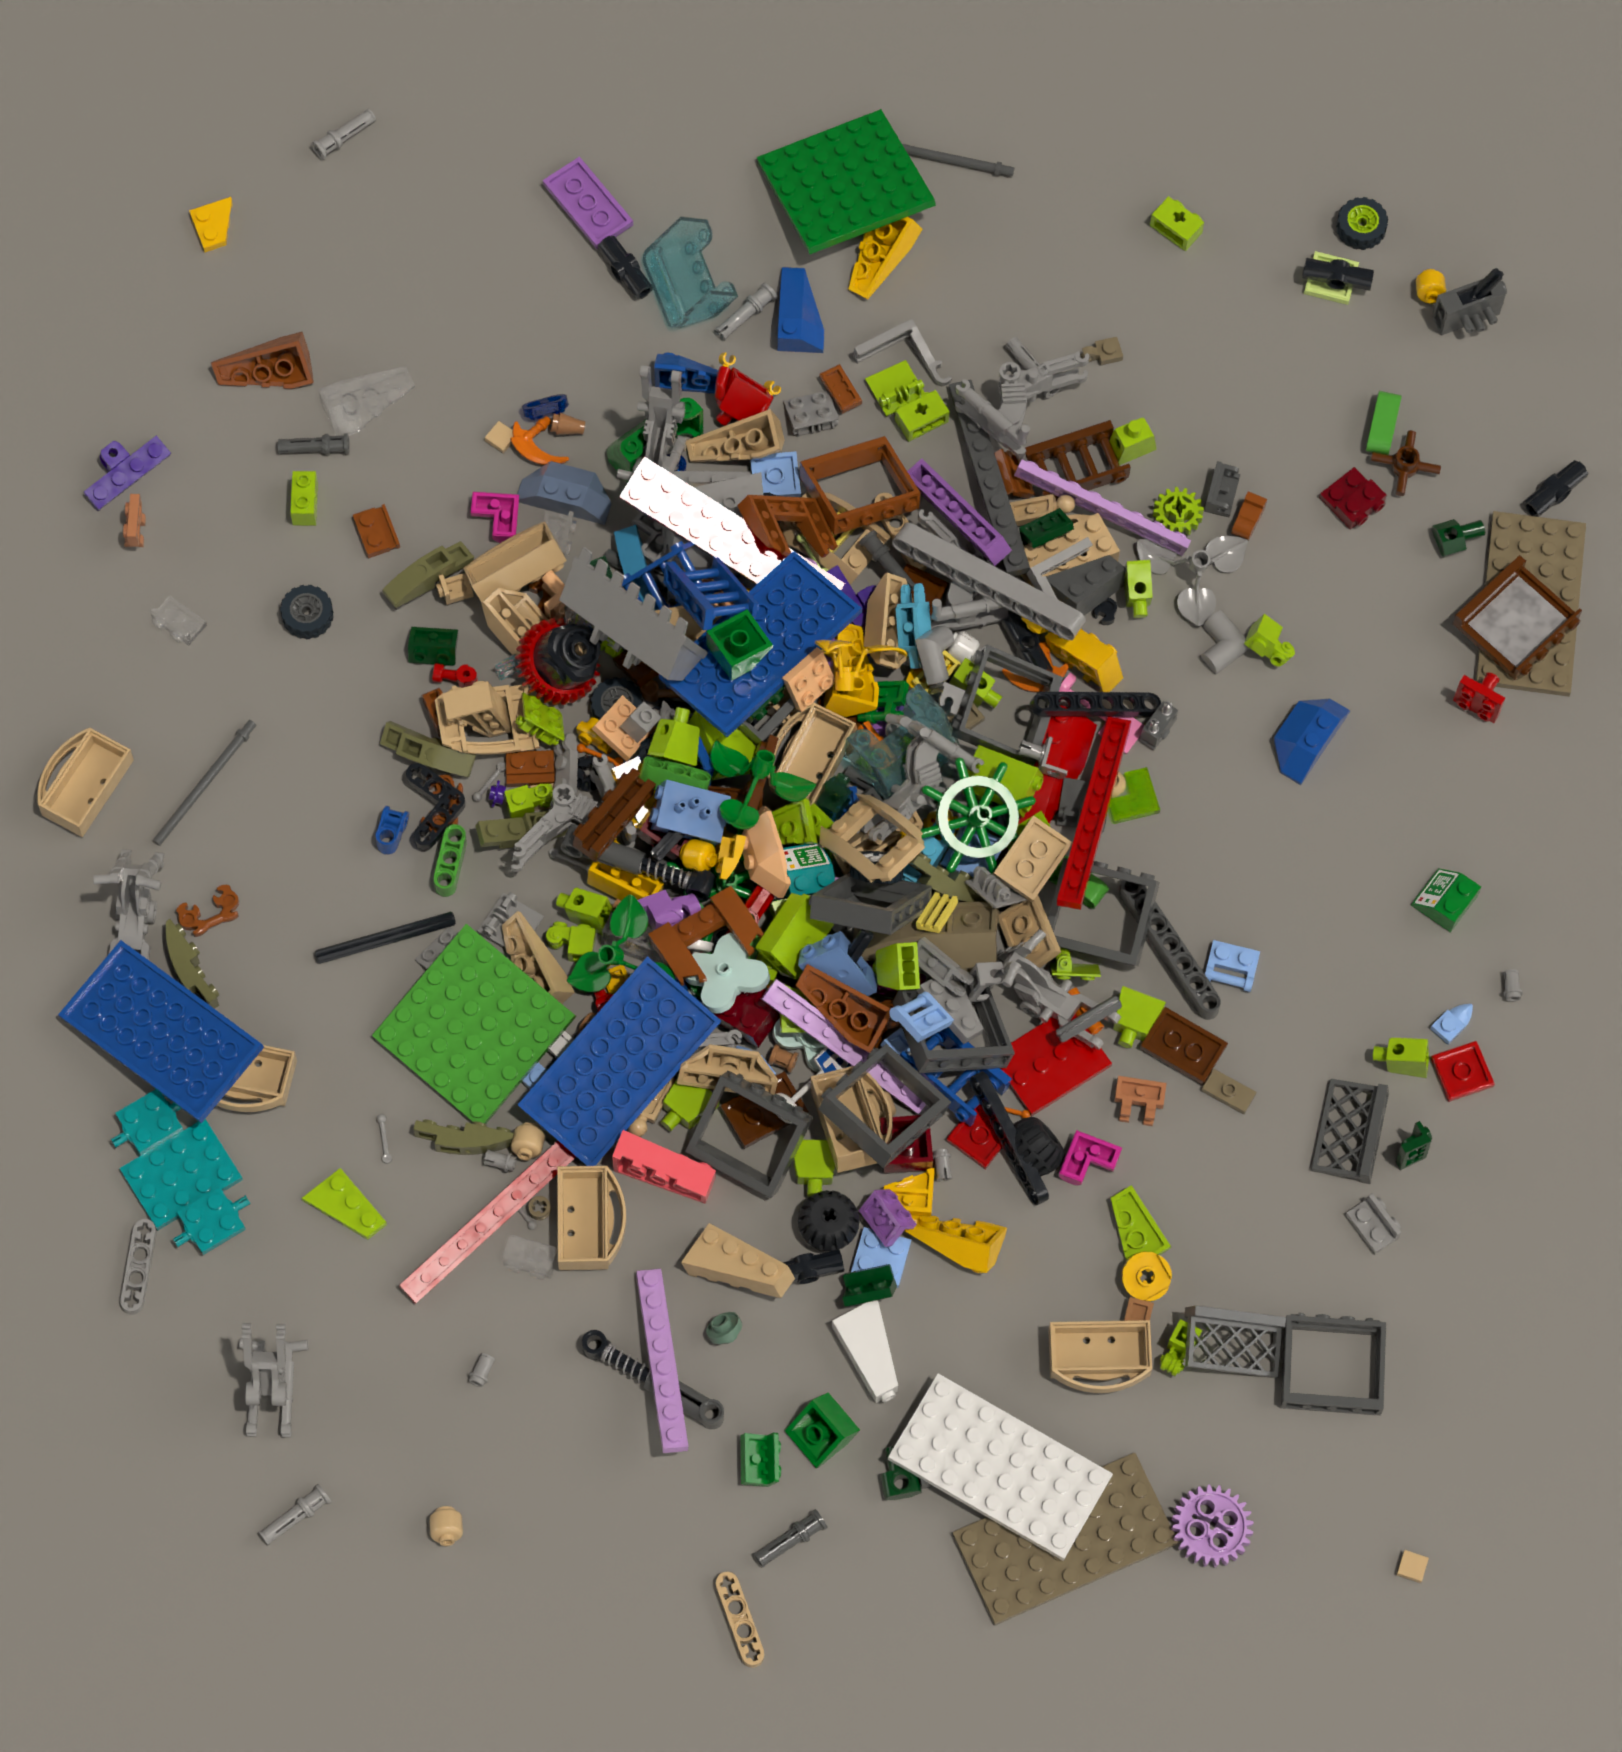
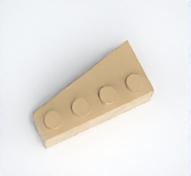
(733, 1261)

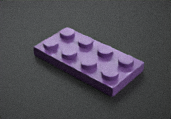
(587, 202)

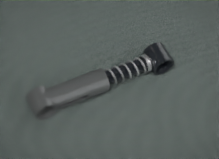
(634, 861)
(693, 1402)

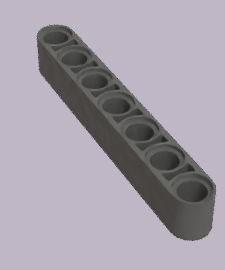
(1173, 957)

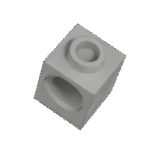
(640, 722)

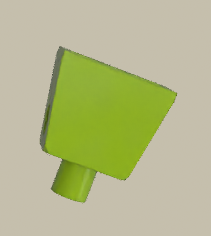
(1133, 439)
(1138, 580)
(984, 690)
(676, 739)
(586, 908)
(898, 966)
(1137, 1015)
(1405, 1056)
(685, 1105)
(814, 1165)

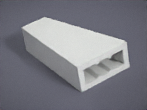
(867, 1346)

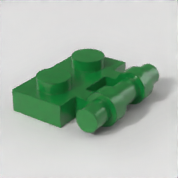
(890, 696)

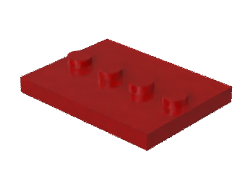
(1050, 1069)

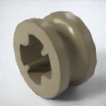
(538, 1215)

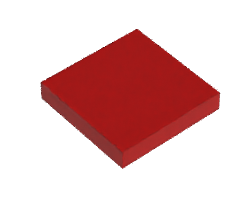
(1462, 1071)
(977, 1141)

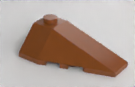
(274, 363)
(848, 1010)

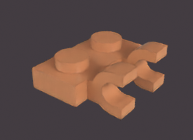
(134, 520)
(1141, 1093)

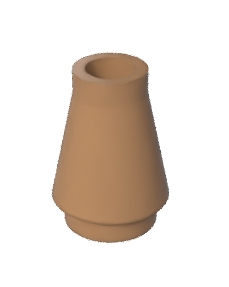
(565, 424)

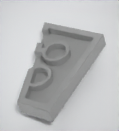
(966, 1022)

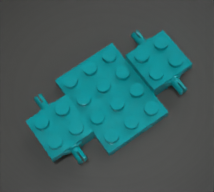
(180, 1173)

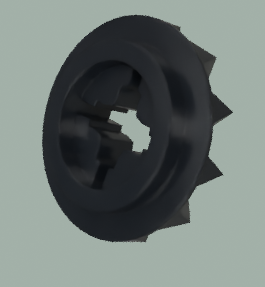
(584, 763)

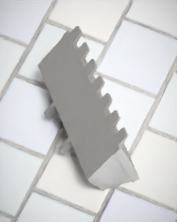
(629, 621)

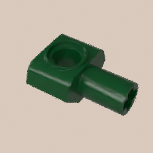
(1460, 534)
(895, 1473)

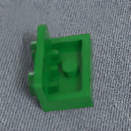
(760, 1459)

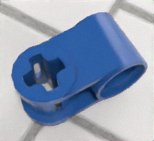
(391, 825)

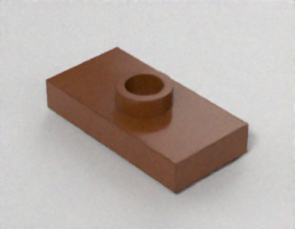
(840, 388)

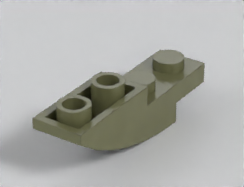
(424, 572)
(426, 750)
(508, 831)
(943, 881)
(185, 963)
(474, 1139)

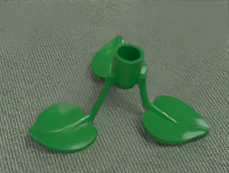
(730, 762)
(591, 969)

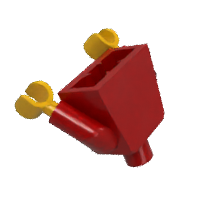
(739, 394)

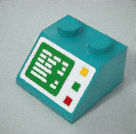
(808, 868)

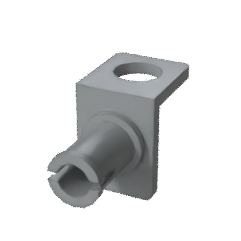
(1041, 753)

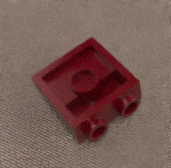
(1354, 498)

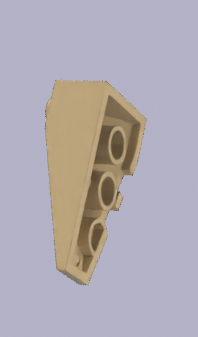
(741, 440)
(534, 958)

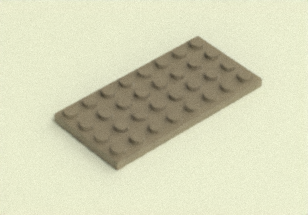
(1555, 558)
(1118, 1533)

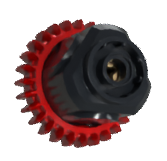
(559, 660)

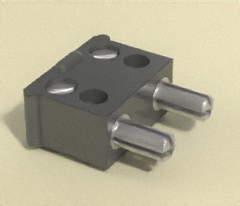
(1159, 725)

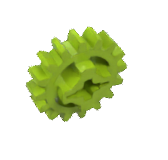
(1187, 507)

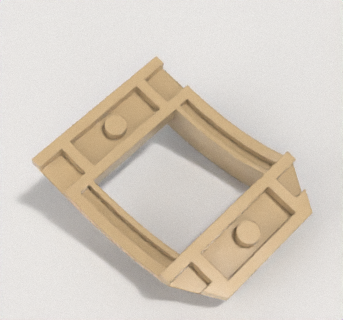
(854, 560)
(454, 735)
(853, 820)

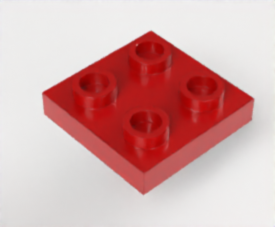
(1480, 697)

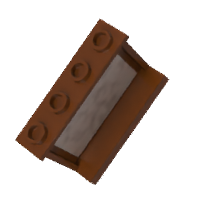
(1516, 619)

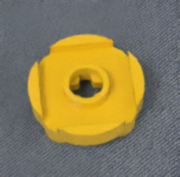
(1133, 1271)

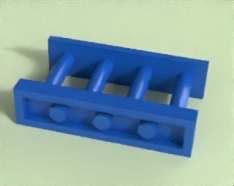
(676, 550)
(700, 605)
(963, 1111)

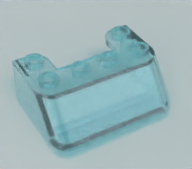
(682, 276)
(884, 759)

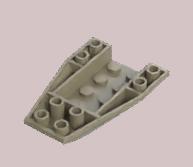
(965, 937)

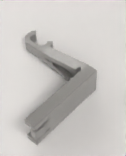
(895, 335)
(1036, 572)

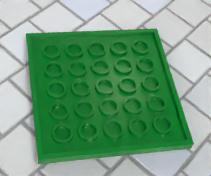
(845, 181)

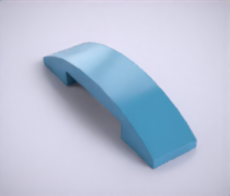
(632, 556)

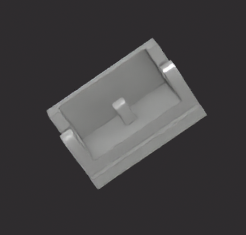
(948, 697)
(983, 977)

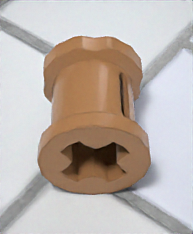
(783, 1058)

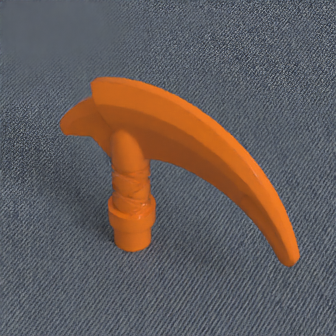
(526, 447)
(1029, 685)

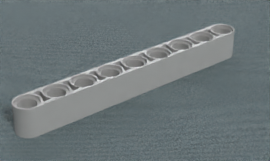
(989, 581)

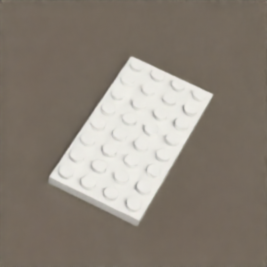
(1000, 1466)

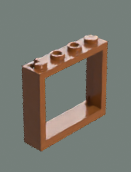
(851, 458)

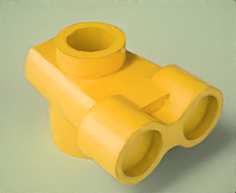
(588, 736)

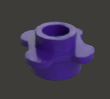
(497, 794)

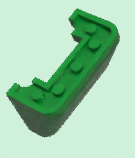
(629, 447)

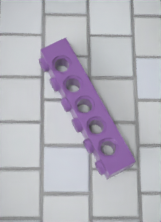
(959, 512)

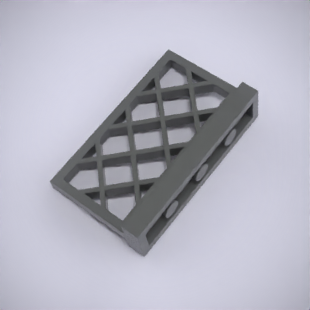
(1372, 1132)
(1235, 1319)

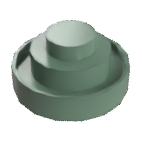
(724, 1328)

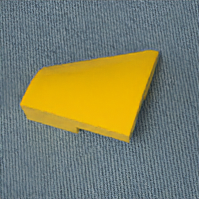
(728, 854)

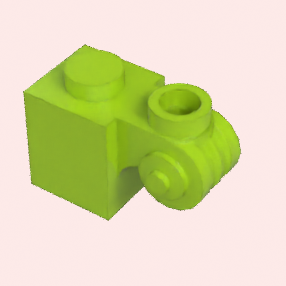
(1264, 641)
(525, 799)
(578, 938)
(1174, 1360)

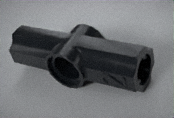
(625, 267)
(1338, 274)
(1556, 488)
(1023, 636)
(809, 1267)

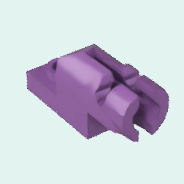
(663, 909)

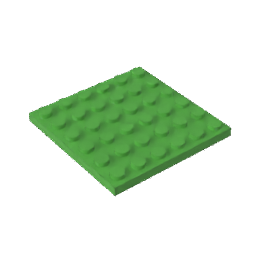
(474, 1025)

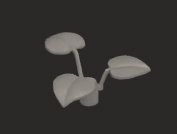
(1196, 603)

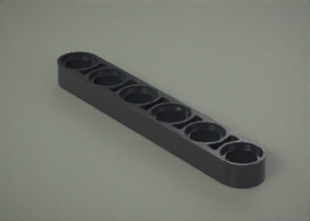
(1095, 701)
(1006, 1134)

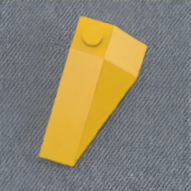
(881, 253)
(866, 690)
(965, 1244)

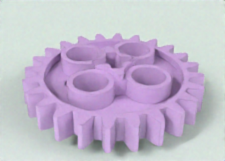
(1203, 1545)

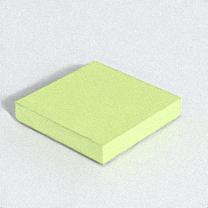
(1321, 290)

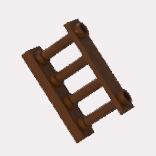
(1079, 441)

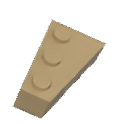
(478, 707)

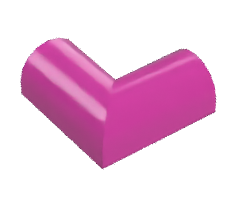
(501, 508)
(1087, 1150)

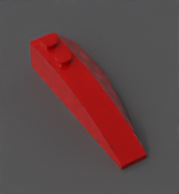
(1069, 752)

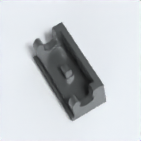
(1222, 490)

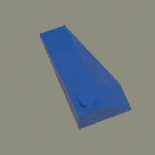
(799, 319)
(694, 378)

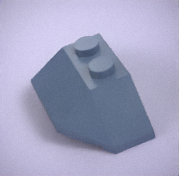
(566, 489)

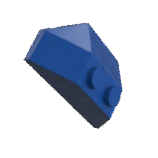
(1307, 735)

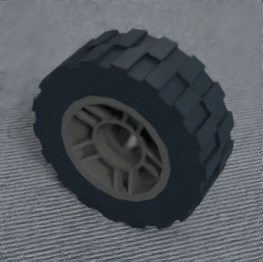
(298, 602)
(610, 691)

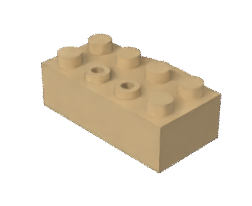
(1084, 526)
(516, 561)
(808, 749)
(81, 779)
(264, 1083)
(846, 1152)
(592, 1222)
(1099, 1359)

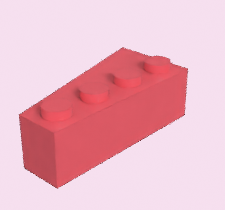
(662, 1167)

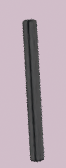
(385, 937)

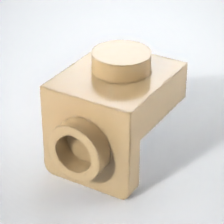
(454, 588)

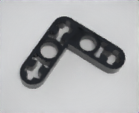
(441, 799)

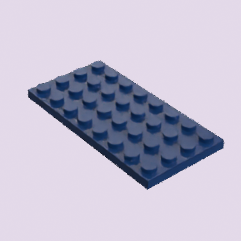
(793, 612)
(161, 1031)
(619, 1062)

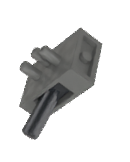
(1471, 304)

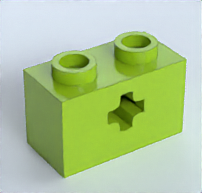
(1177, 223)
(921, 415)
(304, 498)

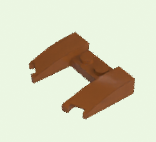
(764, 511)
(725, 909)

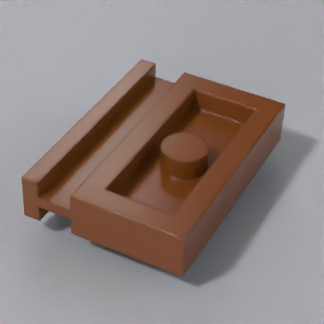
(1008, 465)
(376, 531)
(530, 768)

